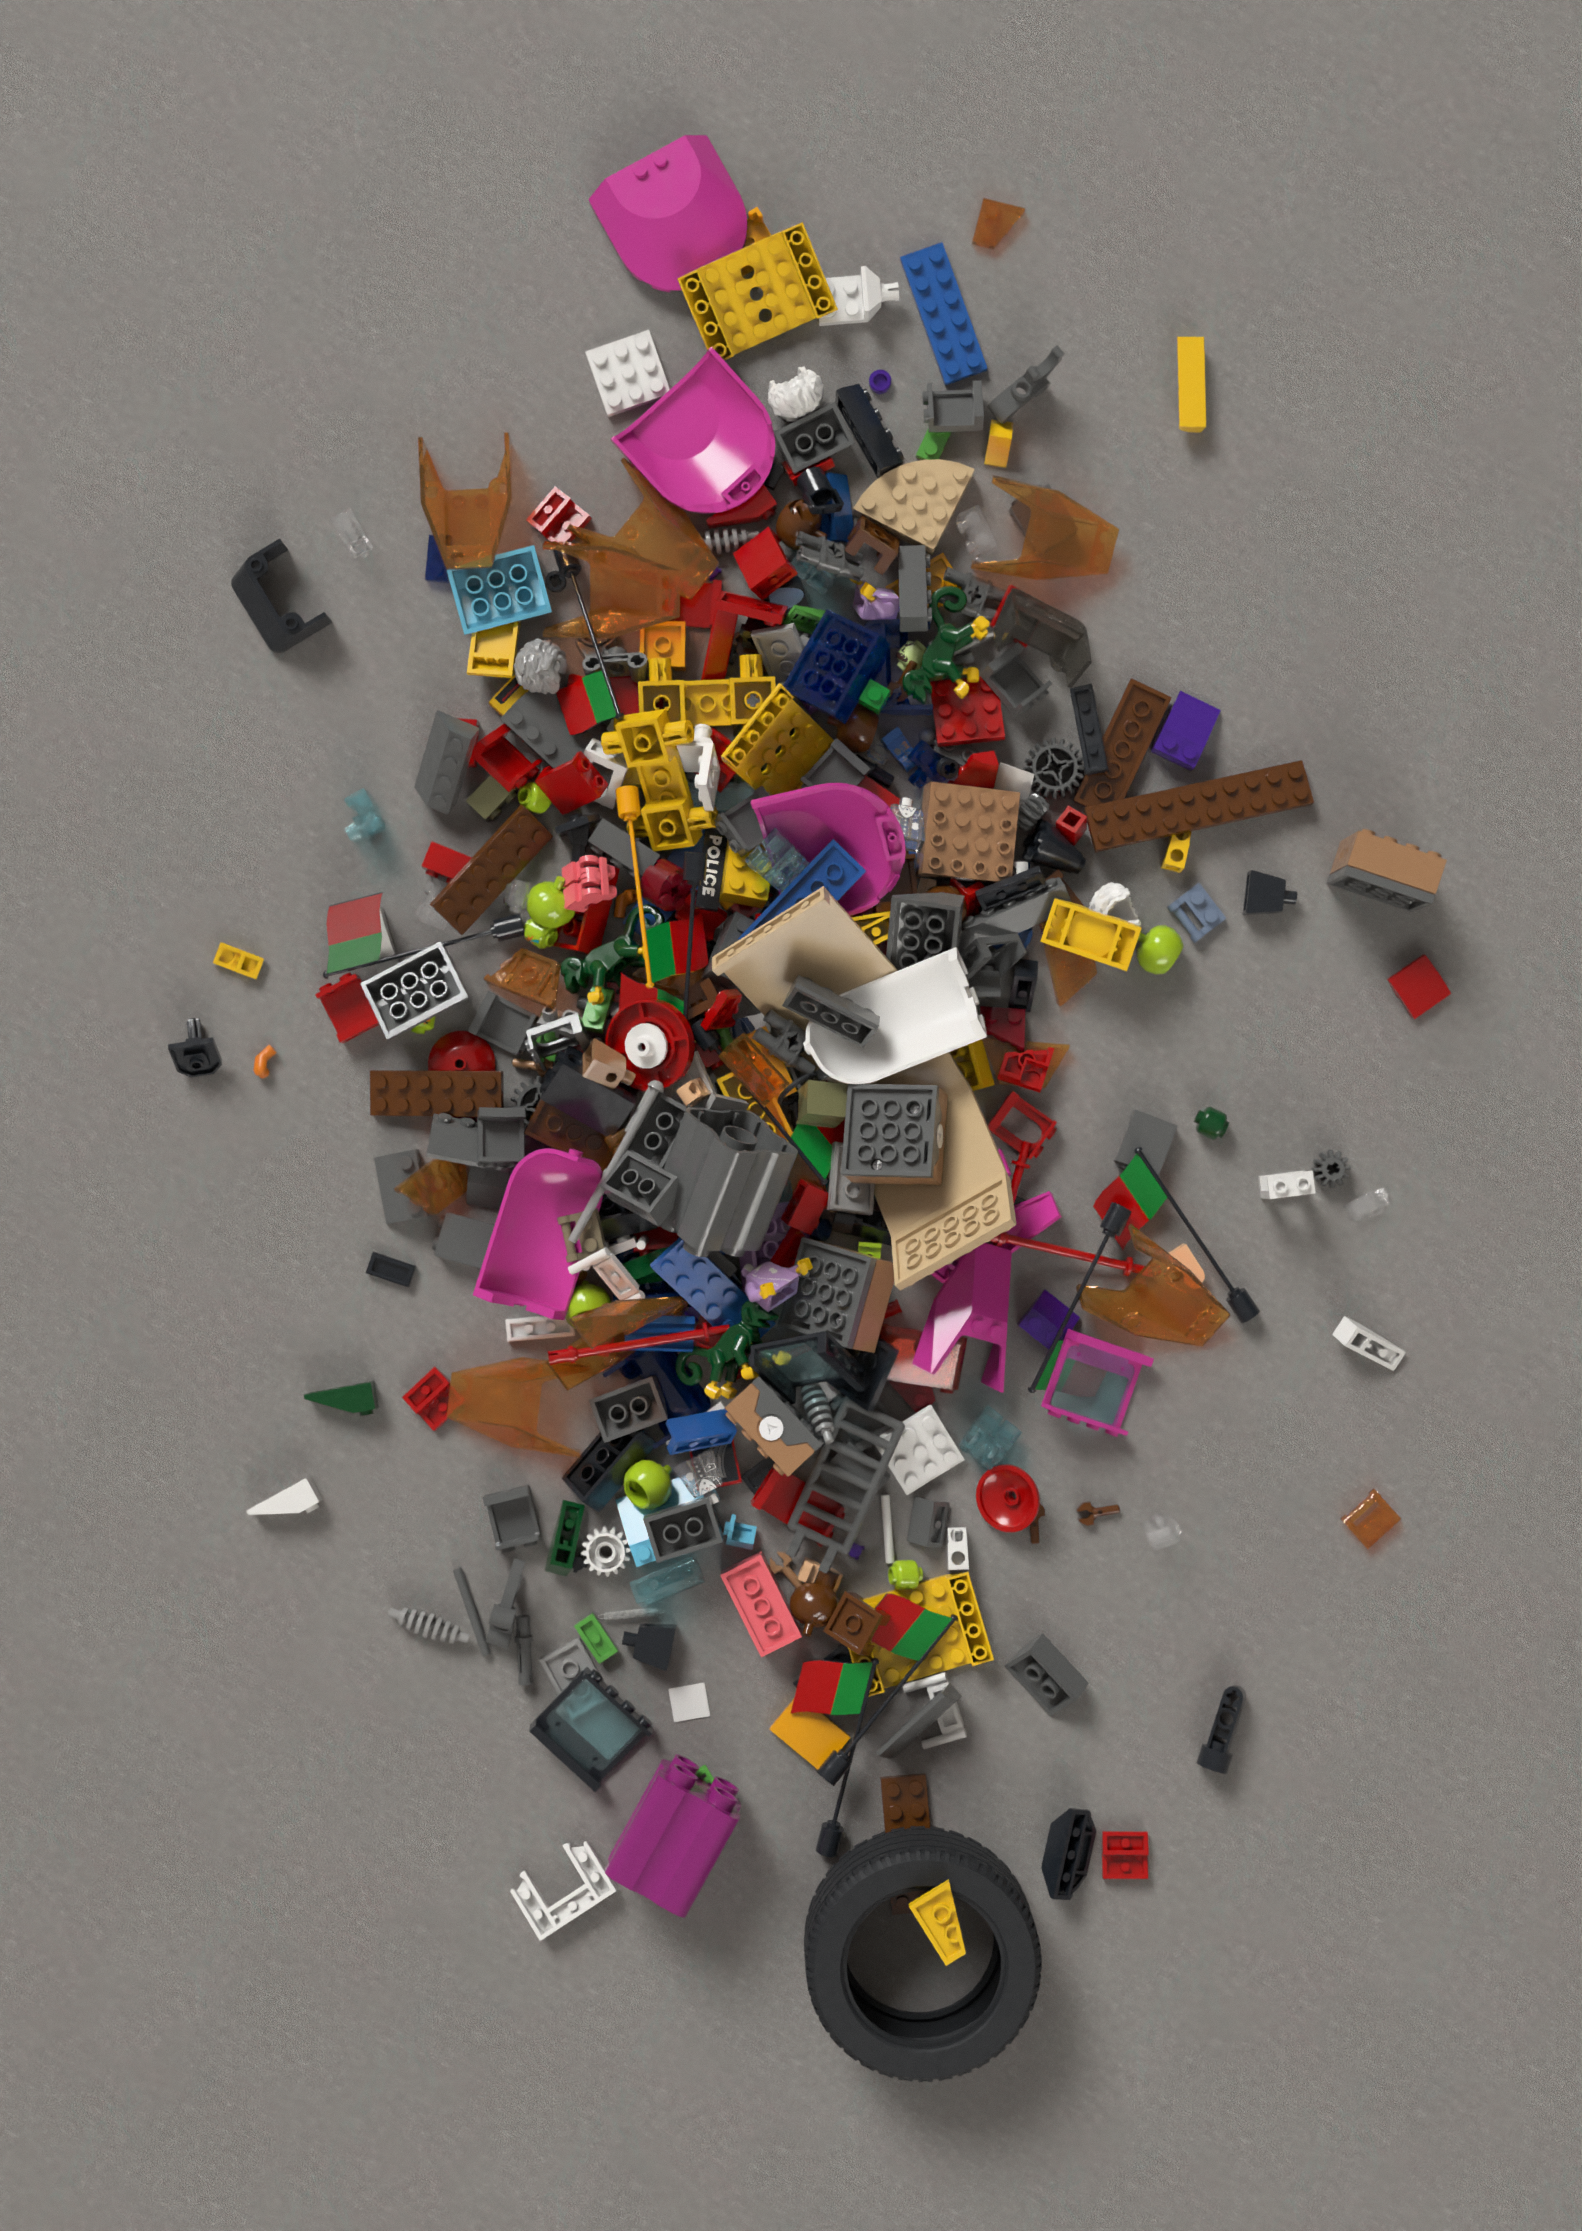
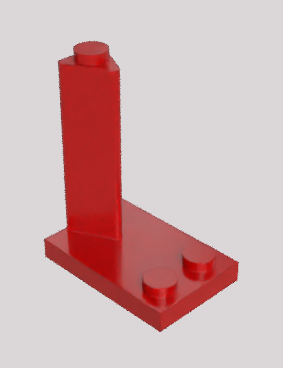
(727, 609)

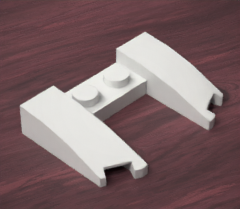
(548, 1919)

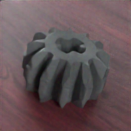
(1031, 812)
(1327, 1160)

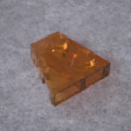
(995, 222)

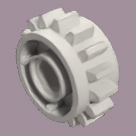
(600, 1562)

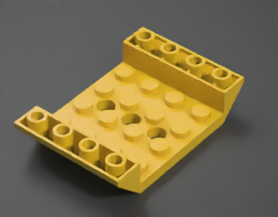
(790, 285)
(766, 732)
(960, 1645)

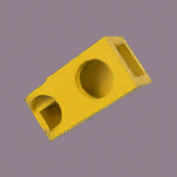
(1176, 852)

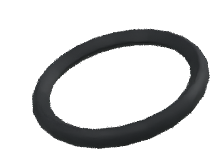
(791, 1086)

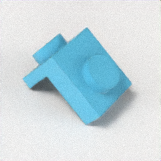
(739, 1534)

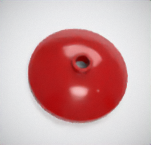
(461, 1046)
(996, 1499)

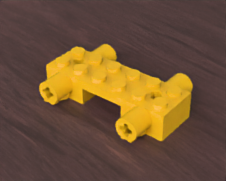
(706, 701)
(651, 746)

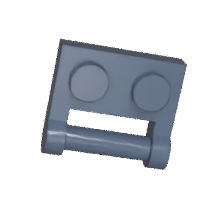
(1202, 908)

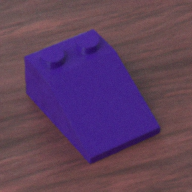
(1185, 731)

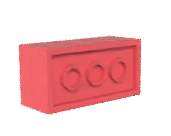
(761, 1603)

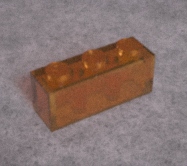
(753, 1069)

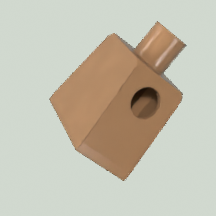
(605, 1065)

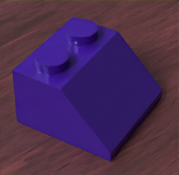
(1045, 1318)

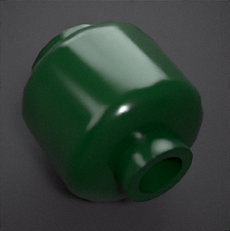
(1211, 1123)

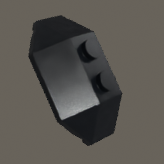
(1068, 1852)

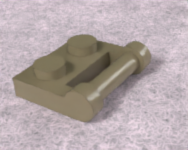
(590, 1240)

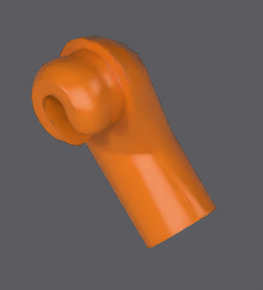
(624, 900)
(260, 1062)

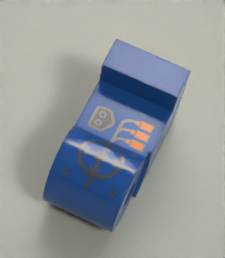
(898, 748)

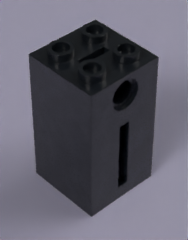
(584, 1099)

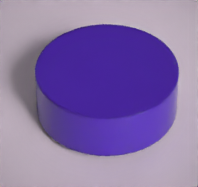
(880, 381)

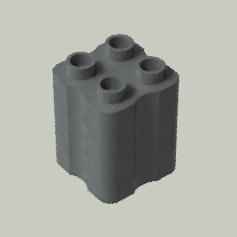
(728, 1180)

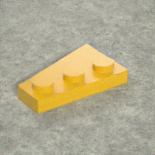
(940, 1921)

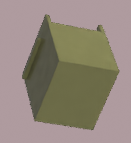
(822, 1103)

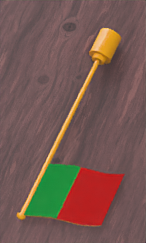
(667, 943)

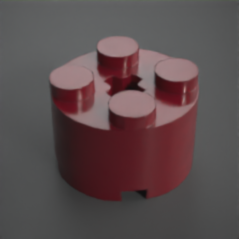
(665, 885)

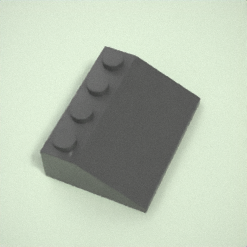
(541, 726)
(923, 926)
(415, 990)

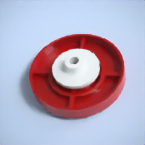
(653, 1041)

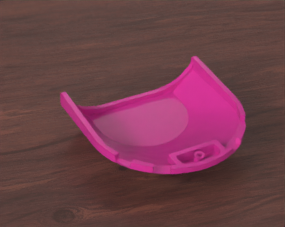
(672, 212)
(703, 440)
(850, 817)

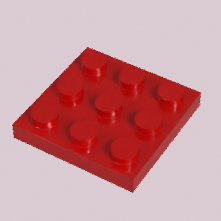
(969, 719)

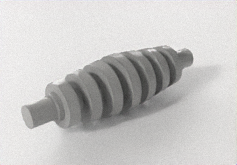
(727, 539)
(818, 1410)
(428, 1625)

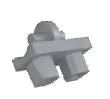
(549, 1015)

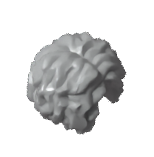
(539, 665)

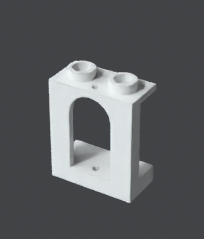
(615, 762)
(1286, 1184)

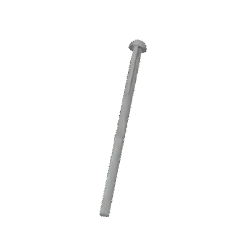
(631, 1130)

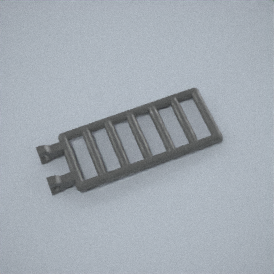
(871, 1488)

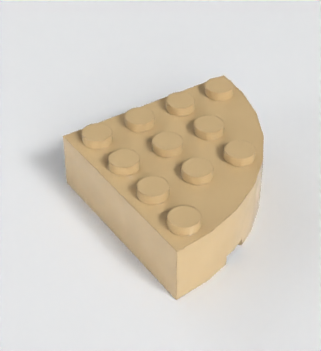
(916, 500)

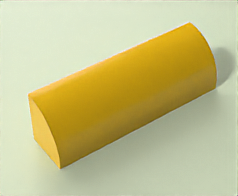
(1191, 384)

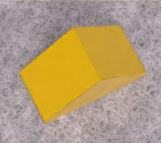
(998, 443)

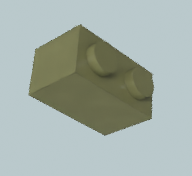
(490, 798)

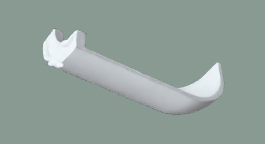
(921, 1015)

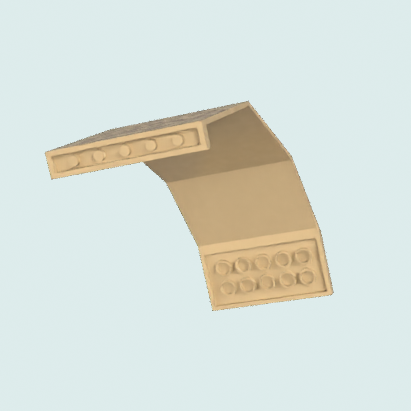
(925, 1222)

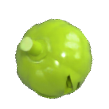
(547, 902)
(1159, 949)
(586, 1298)
(649, 1484)

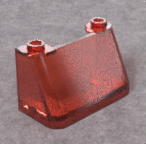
(907, 1341)

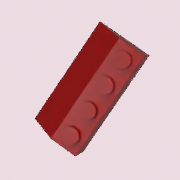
(587, 928)

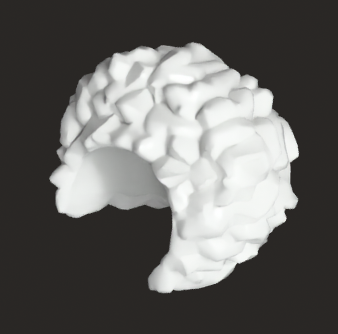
(797, 397)
(1114, 901)

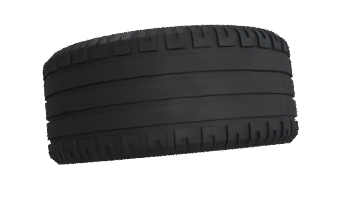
(940, 2040)

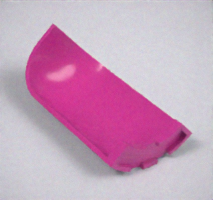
(527, 1245)

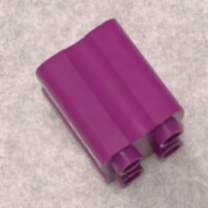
(674, 1835)

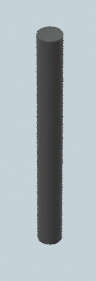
(471, 1610)

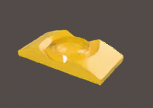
(494, 651)
(1091, 934)

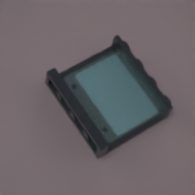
(804, 1362)
(590, 1727)

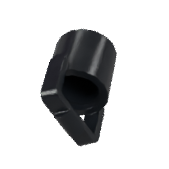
(818, 491)

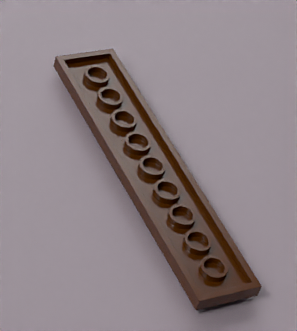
(1198, 806)

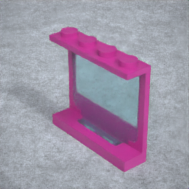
(1093, 1382)

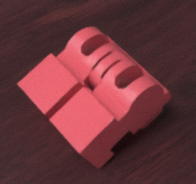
(587, 882)

